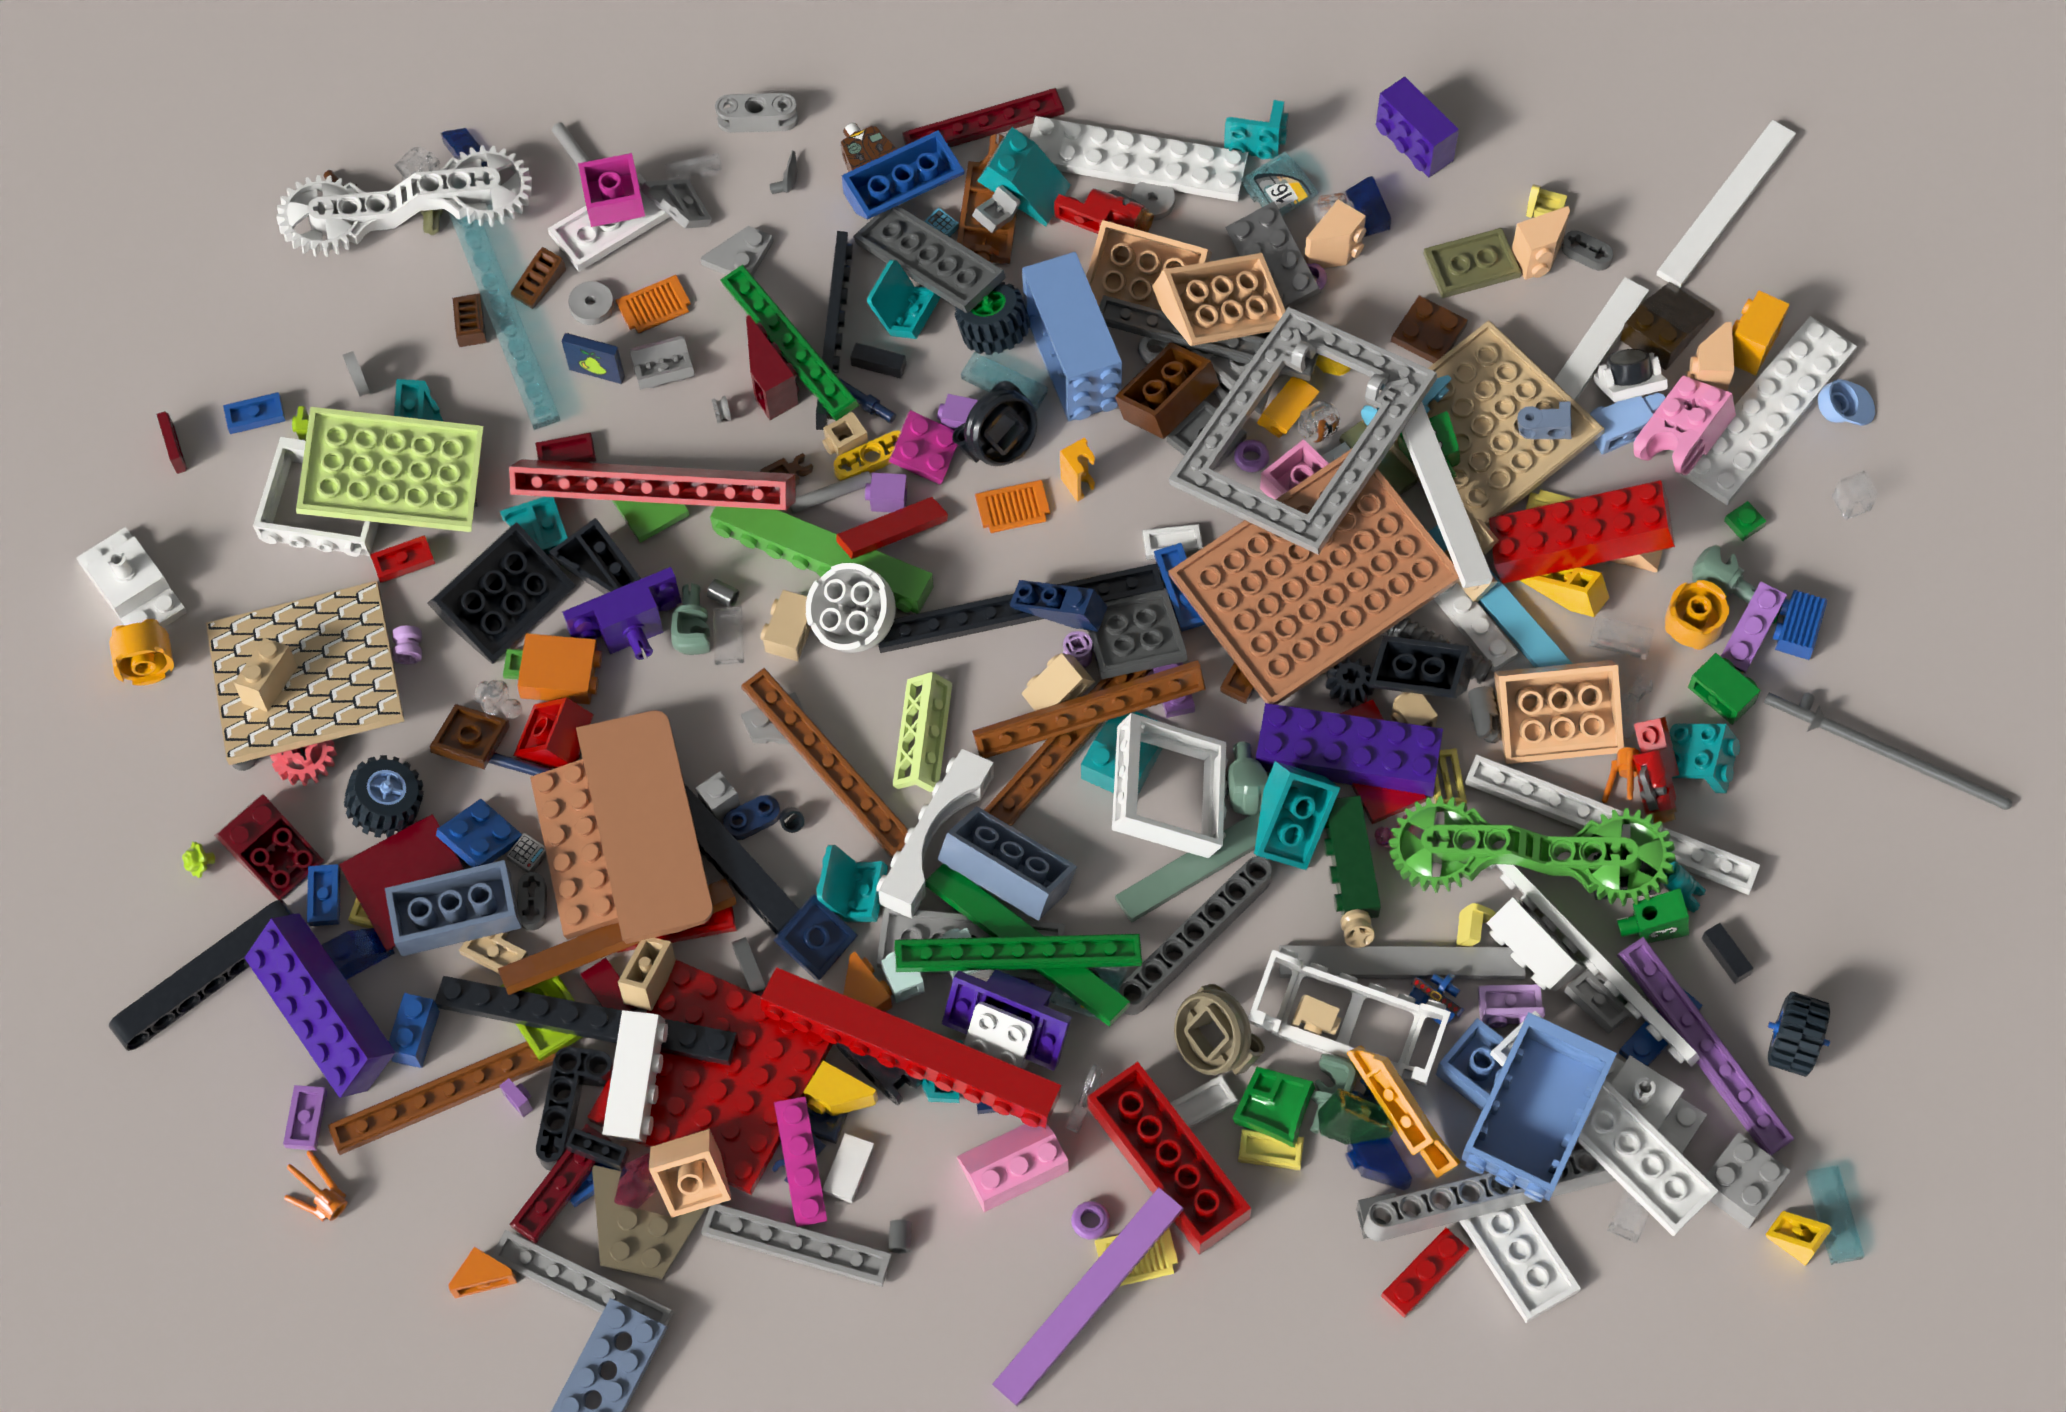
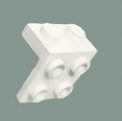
(1000, 1034)

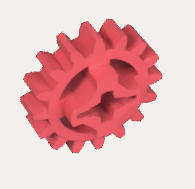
(317, 760)

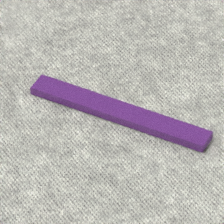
(1714, 1057)
(1087, 1296)

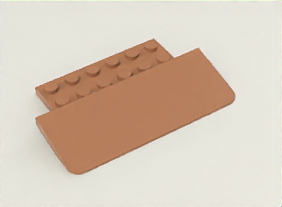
(623, 833)

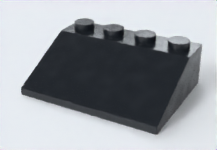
(501, 593)

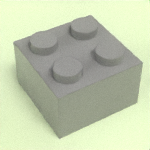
(1745, 1180)

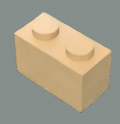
(788, 626)
(265, 674)
(1058, 683)
(647, 973)

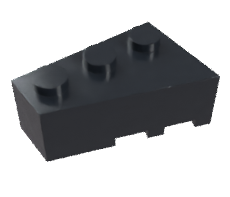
(595, 558)

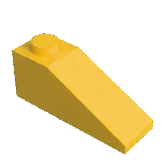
(1574, 589)

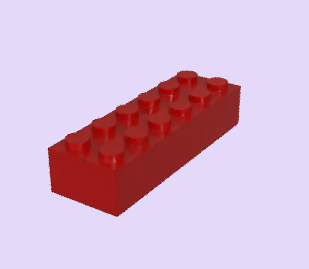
(1582, 532)
(1168, 1156)

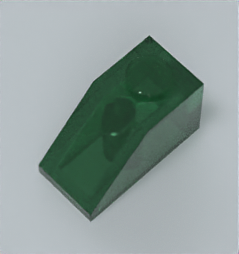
(1352, 1119)

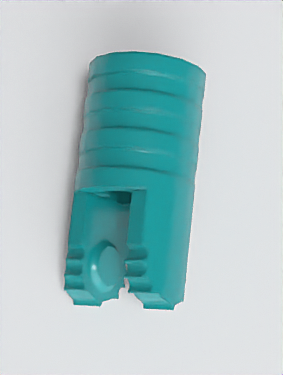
(1688, 885)

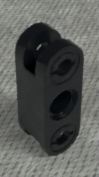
(886, 1079)

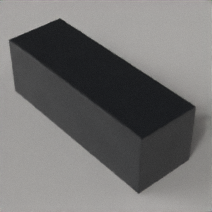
(878, 360)
(1727, 953)
(597, 1149)

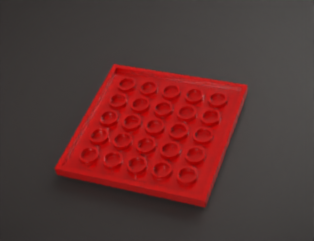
(735, 1100)

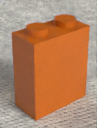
(559, 668)

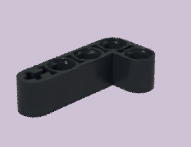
(567, 1108)

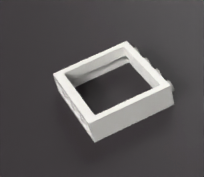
(290, 451)
(1125, 817)

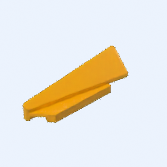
(1403, 1110)

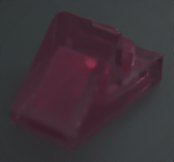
(636, 1184)

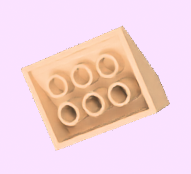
(1131, 260)
(1220, 299)
(1559, 711)

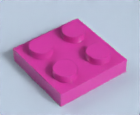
(924, 447)

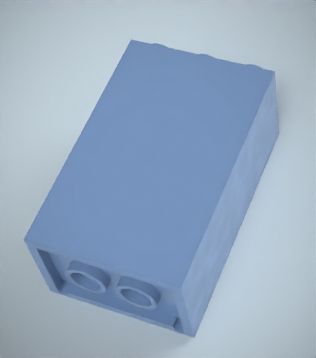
(1072, 336)
(1538, 1107)

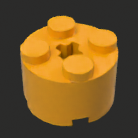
(1696, 614)
(141, 652)

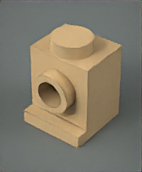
(844, 435)
(1316, 1016)

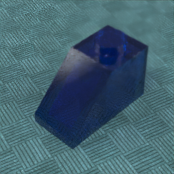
(356, 951)
(1379, 1162)

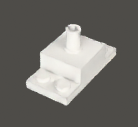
(130, 581)
(1656, 1101)

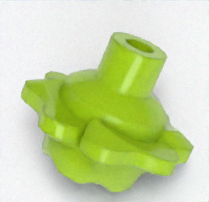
(196, 859)

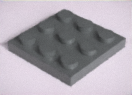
(1137, 635)

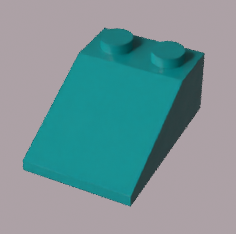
(1026, 174)
(1100, 760)
(1293, 814)

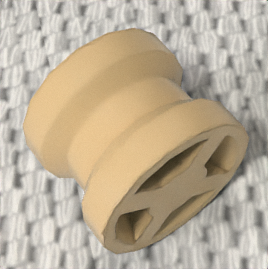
(1357, 928)

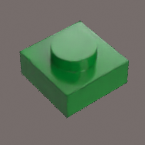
(1745, 521)

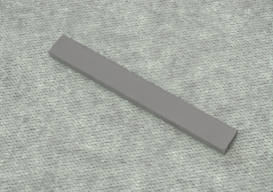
(1410, 962)

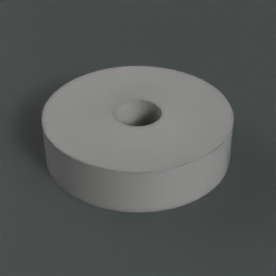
(1165, 198)
(594, 313)
(356, 373)

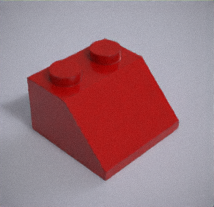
(551, 733)

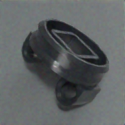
(974, 437)

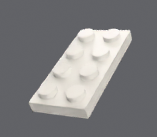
(589, 244)
(1522, 1259)

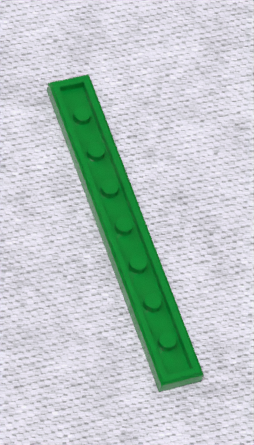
(793, 346)
(1001, 922)
(1017, 952)

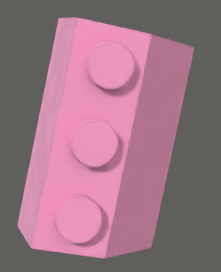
(1013, 1164)

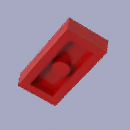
(402, 559)

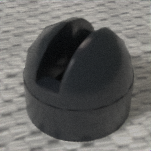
(795, 822)

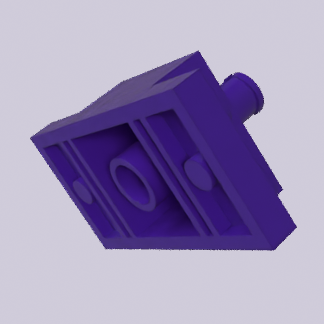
(626, 614)
(1014, 997)

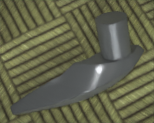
(789, 177)

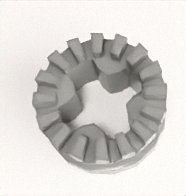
(722, 409)

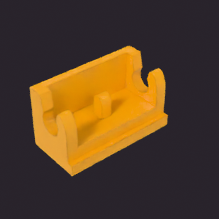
(1286, 406)
(1075, 467)

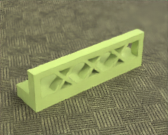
(928, 731)

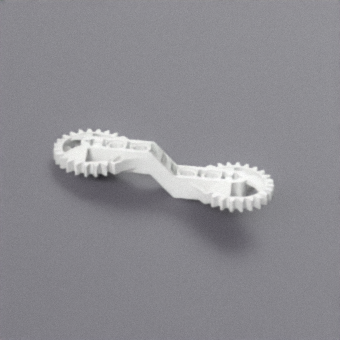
(477, 186)

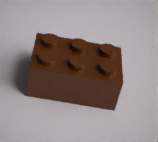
(1167, 390)

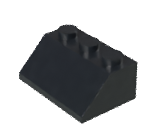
(1422, 667)

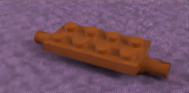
(994, 246)

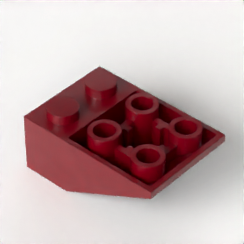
(771, 377)
(269, 847)

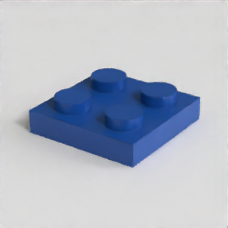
(478, 834)

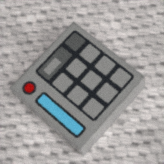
(527, 853)

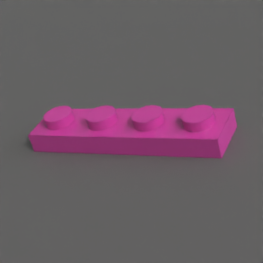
(800, 1161)

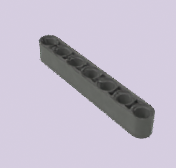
(1202, 923)

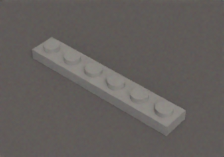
(797, 1244)
(571, 1278)

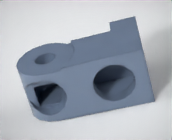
(1545, 422)

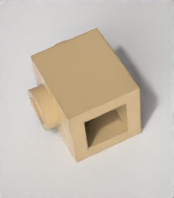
(1413, 709)

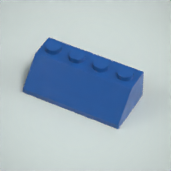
(900, 175)

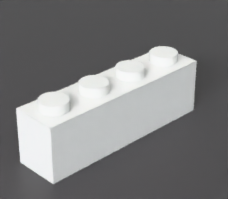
(634, 1076)

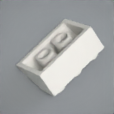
(1535, 945)

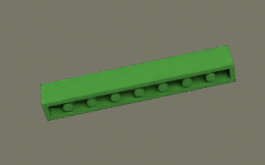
(817, 550)

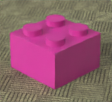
(611, 190)

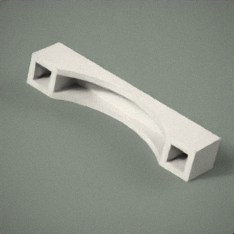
(963, 785)

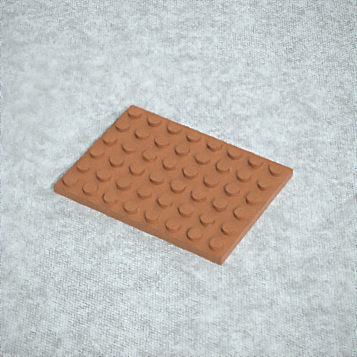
(1301, 612)

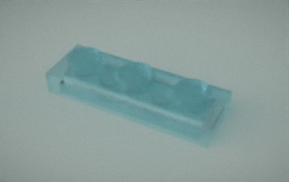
(987, 373)
(1834, 1209)

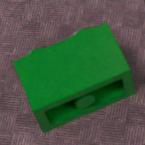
(1724, 688)

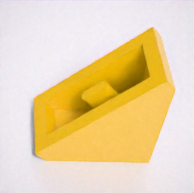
(1798, 1235)

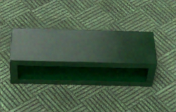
(1351, 858)

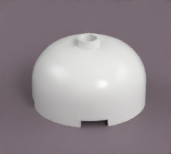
(837, 605)

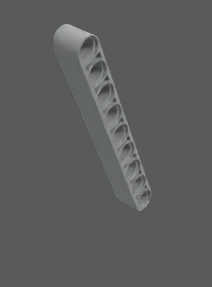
(1480, 1189)

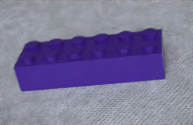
(1351, 748)
(319, 1005)

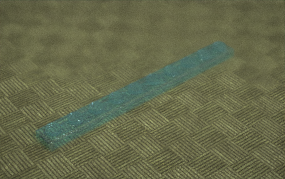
(506, 322)

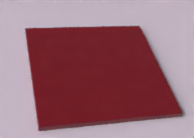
(399, 859)

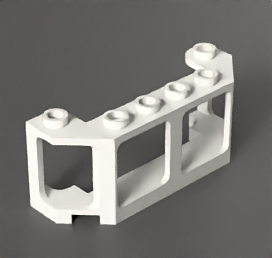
(1340, 1047)

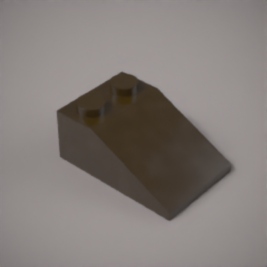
(1666, 324)

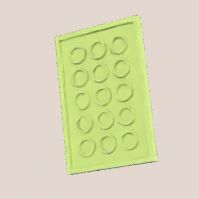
(390, 469)

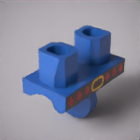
(1423, 992)

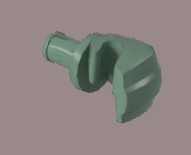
(1725, 576)
(689, 624)
(1245, 781)
(1343, 1075)

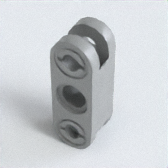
(775, 113)

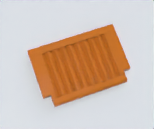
(654, 304)
(1013, 506)

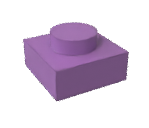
(517, 1096)

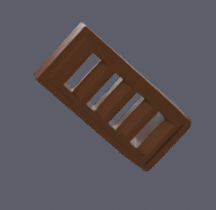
(553, 272)
(470, 336)

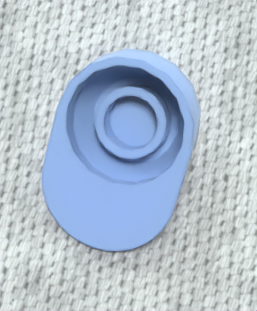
(1846, 402)

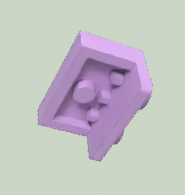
(1508, 1003)

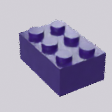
(1416, 127)

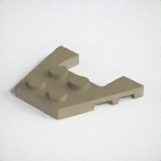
(633, 1237)

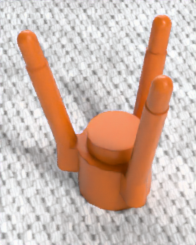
(1626, 769)
(329, 1203)

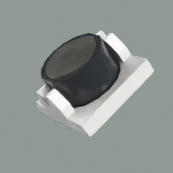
(1630, 375)

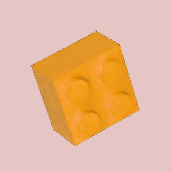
(1757, 331)

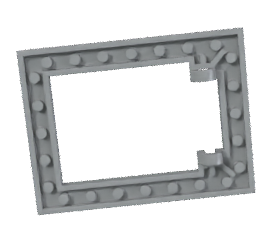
(1293, 338)

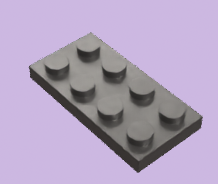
(1268, 234)

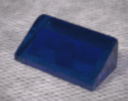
(460, 141)
(1369, 202)

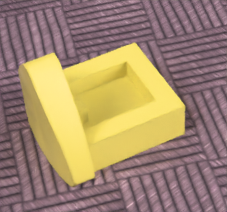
(1544, 201)
(1471, 924)

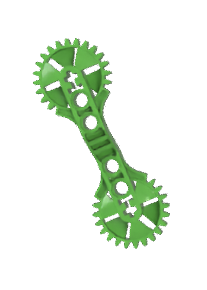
(1532, 850)

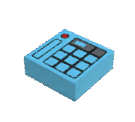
(942, 222)

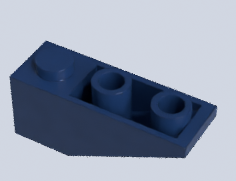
(1061, 604)

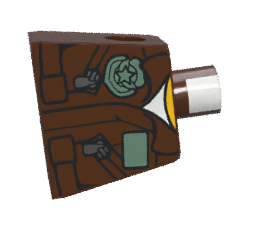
(863, 145)

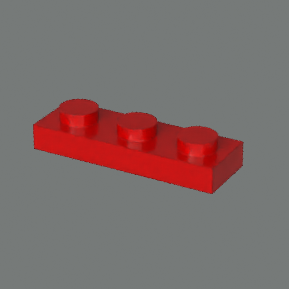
(1425, 1272)

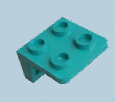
(1258, 137)
(900, 304)
(1705, 753)
(850, 886)

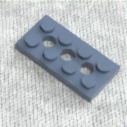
(602, 1349)

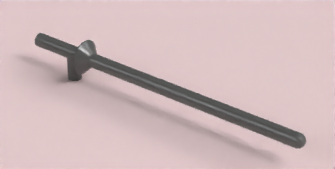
(1818, 720)

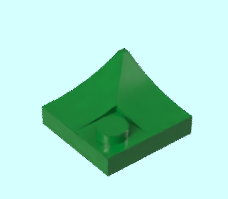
(1274, 1105)

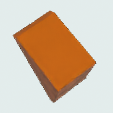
(480, 1274)

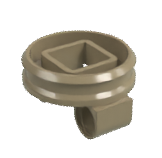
(1238, 1048)

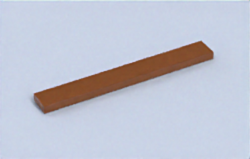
(1089, 709)
(826, 761)
(1047, 763)
(585, 949)
(435, 1097)

